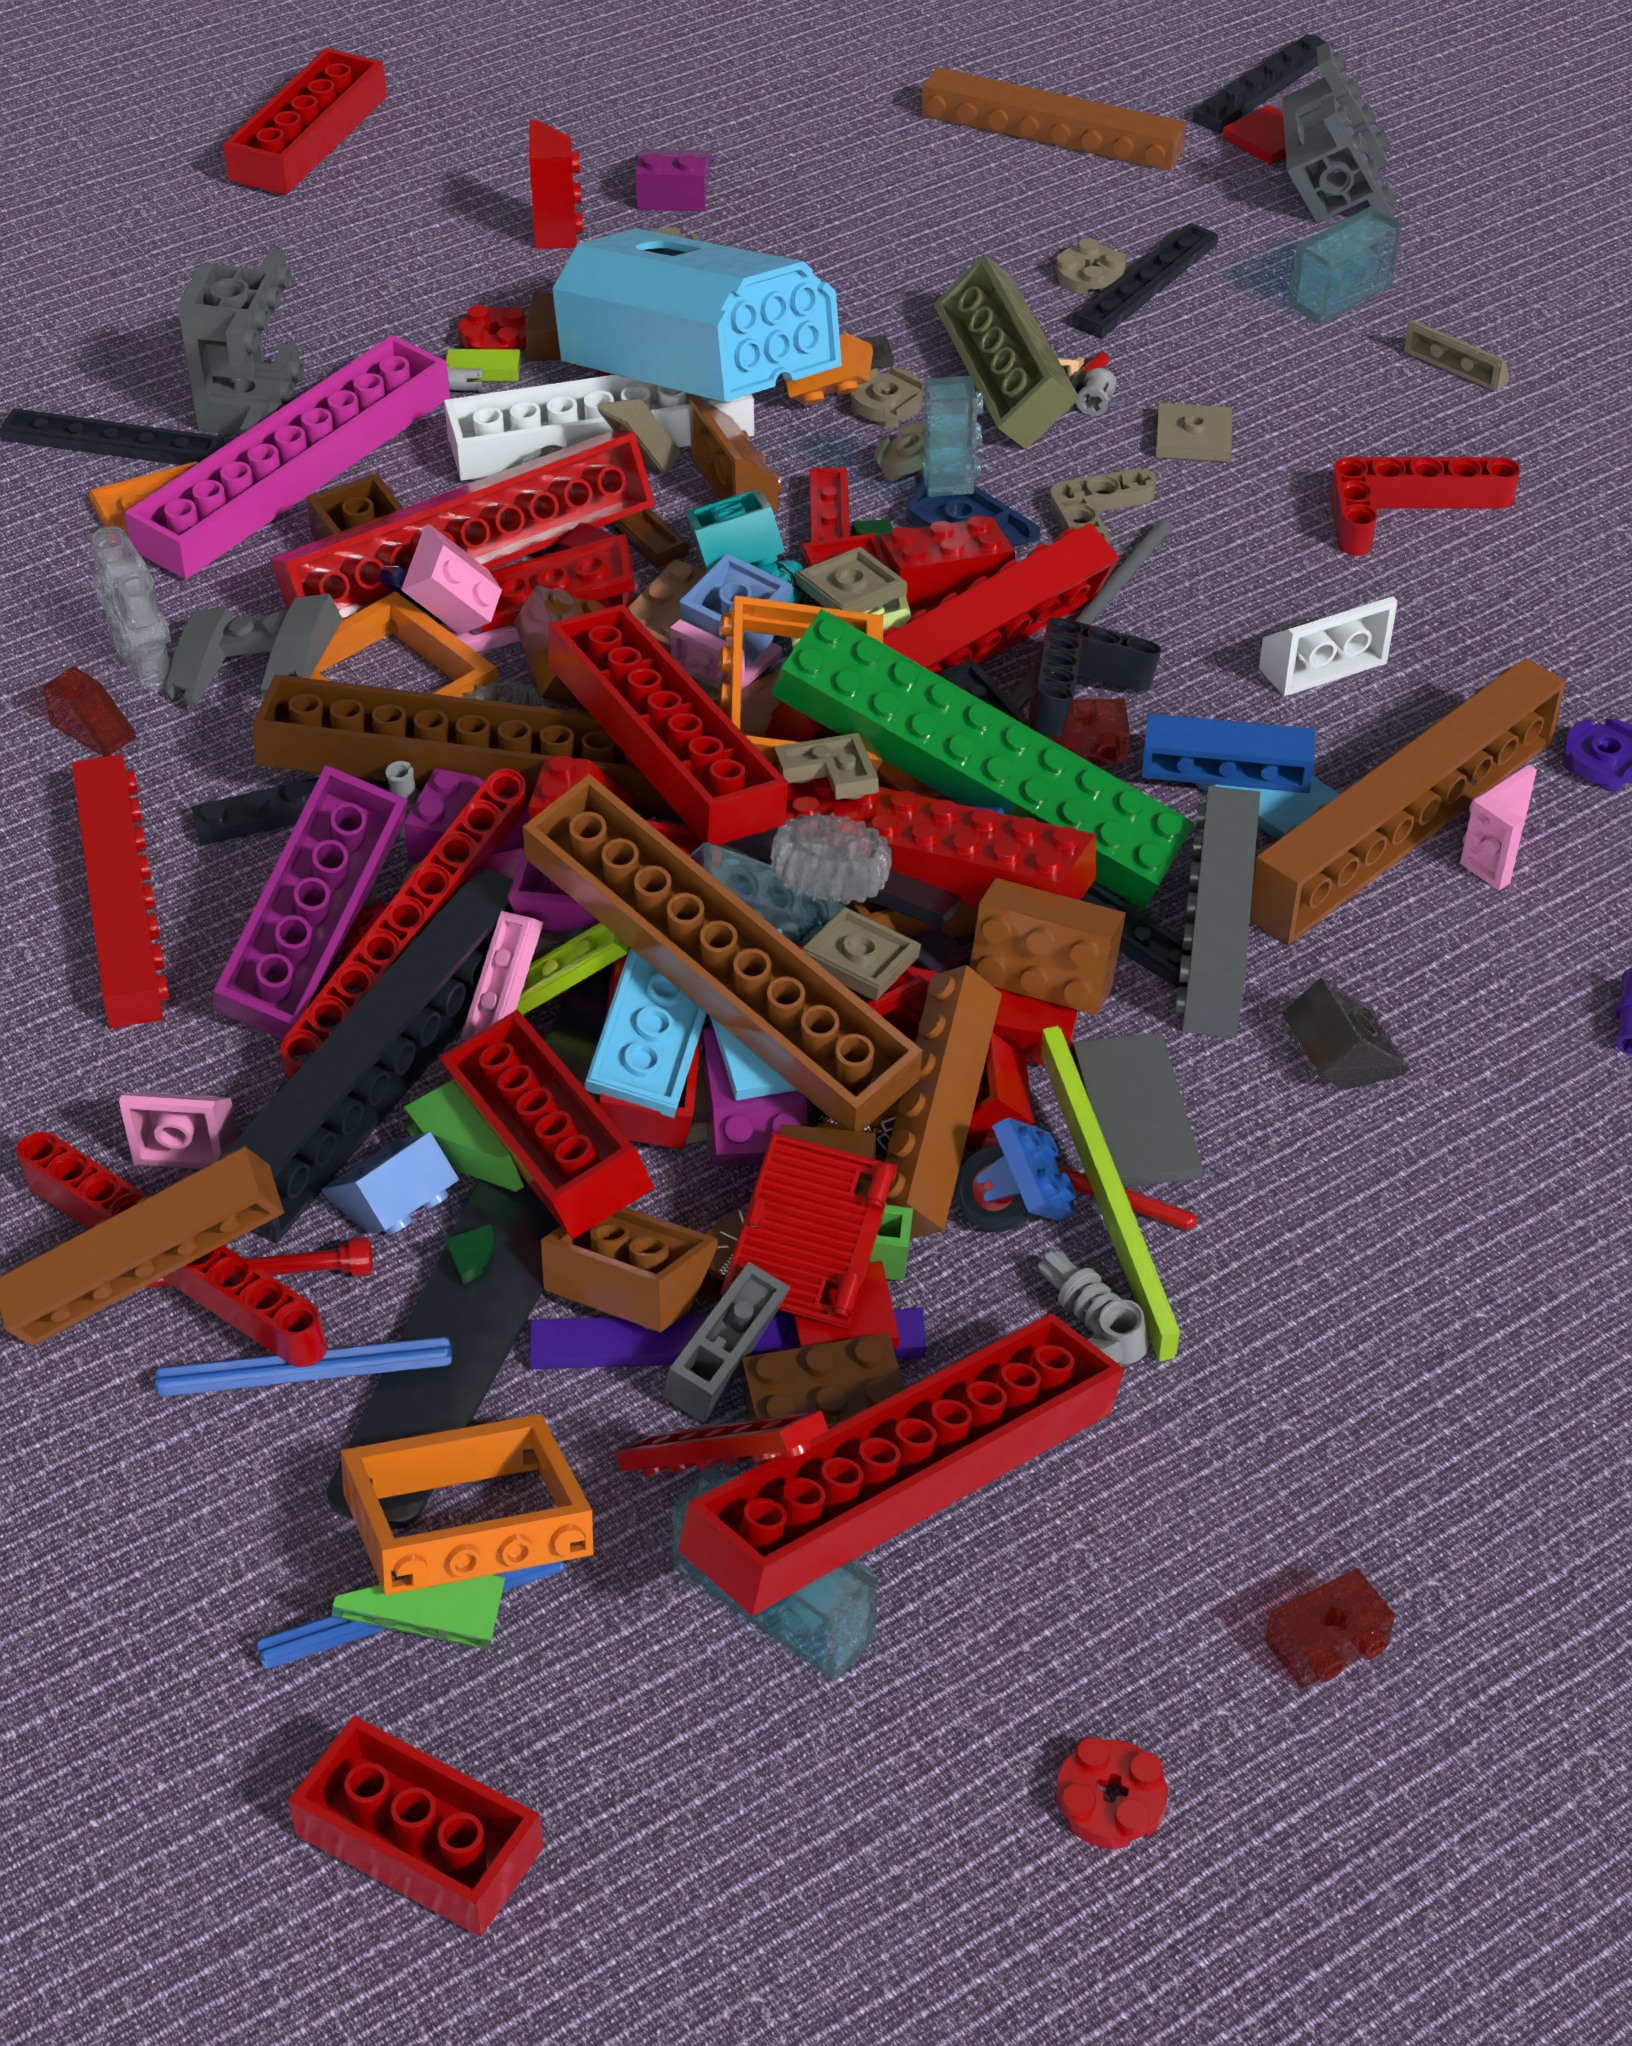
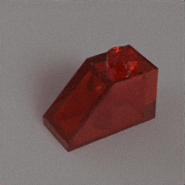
(86, 712)

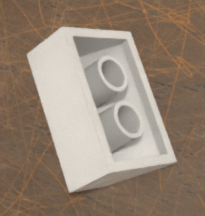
(1329, 647)

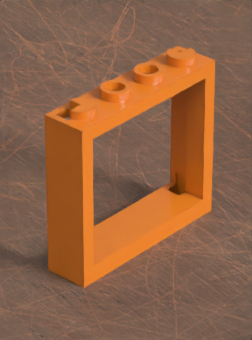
(773, 619)
(418, 631)
(474, 1548)

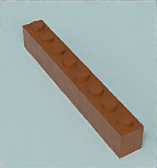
(1053, 118)

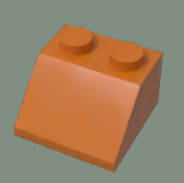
(855, 370)

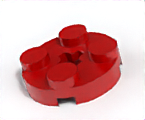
(493, 328)
(1118, 1764)

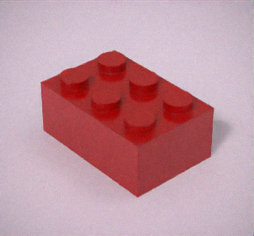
(945, 557)

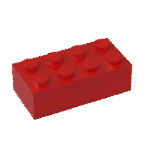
(417, 1825)

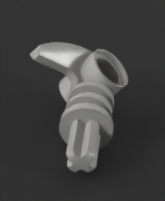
(1099, 1309)

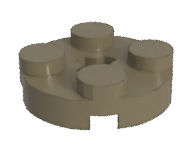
(1089, 267)
(888, 397)
(903, 454)

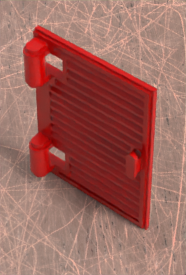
(813, 1225)

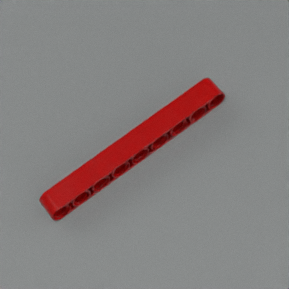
(412, 905)
(217, 1280)

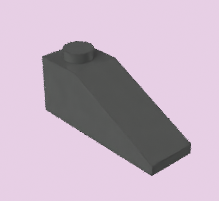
(729, 1333)

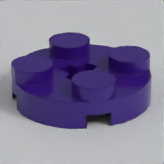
(1587, 757)

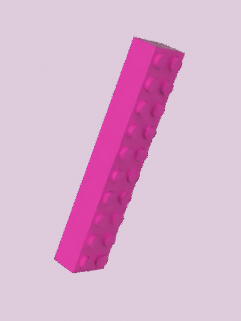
(287, 456)

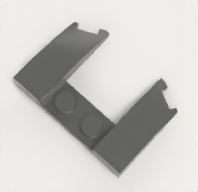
(293, 637)

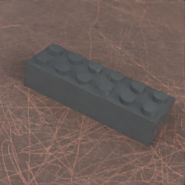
(1218, 912)

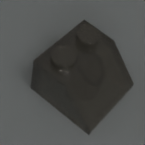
(1342, 1038)

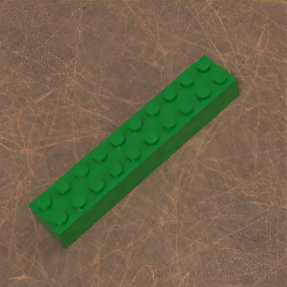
(977, 751)

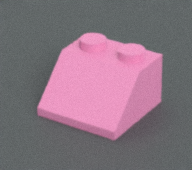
(451, 583)
(177, 1128)

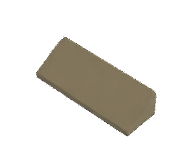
(1456, 356)
(655, 444)

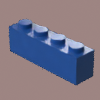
(1229, 753)

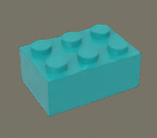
(736, 526)

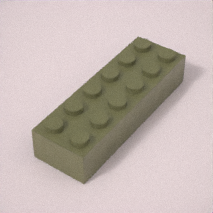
(1005, 352)

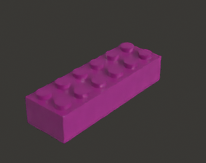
(309, 903)

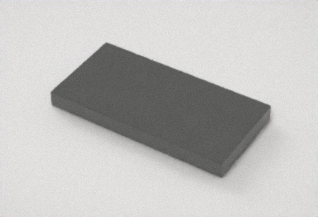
(1139, 1108)

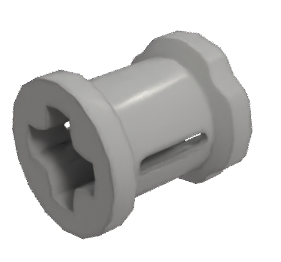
(1098, 398)

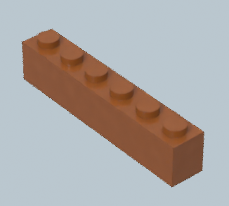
(939, 1108)
(138, 1246)

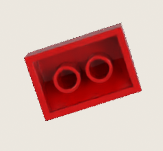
(554, 187)

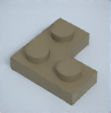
(837, 758)

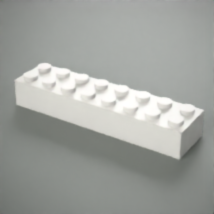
(504, 427)

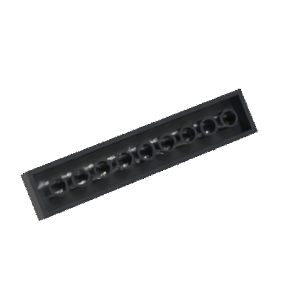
(375, 1051)

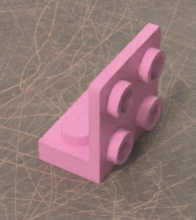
(700, 653)
(1497, 827)

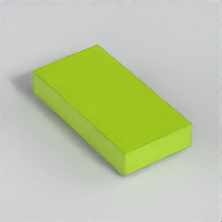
(496, 364)

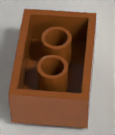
(1047, 945)

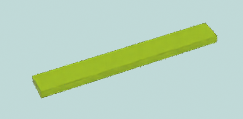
(1110, 1194)

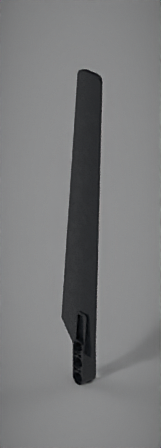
(488, 1311)

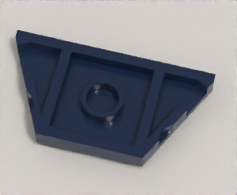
(926, 510)

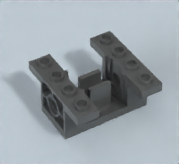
(1332, 131)
(224, 347)

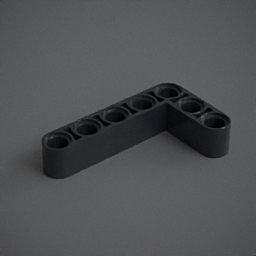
(1090, 652)

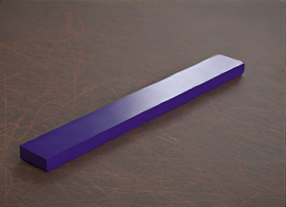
(625, 1343)

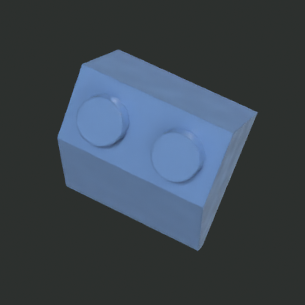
(715, 595)
(393, 1184)

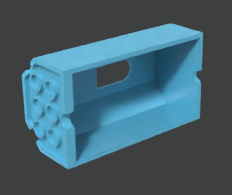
(694, 314)

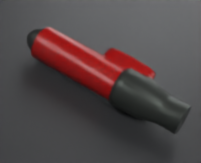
(1098, 361)

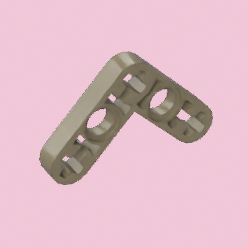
(1079, 501)

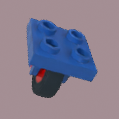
(1013, 1181)

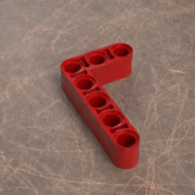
(1413, 483)

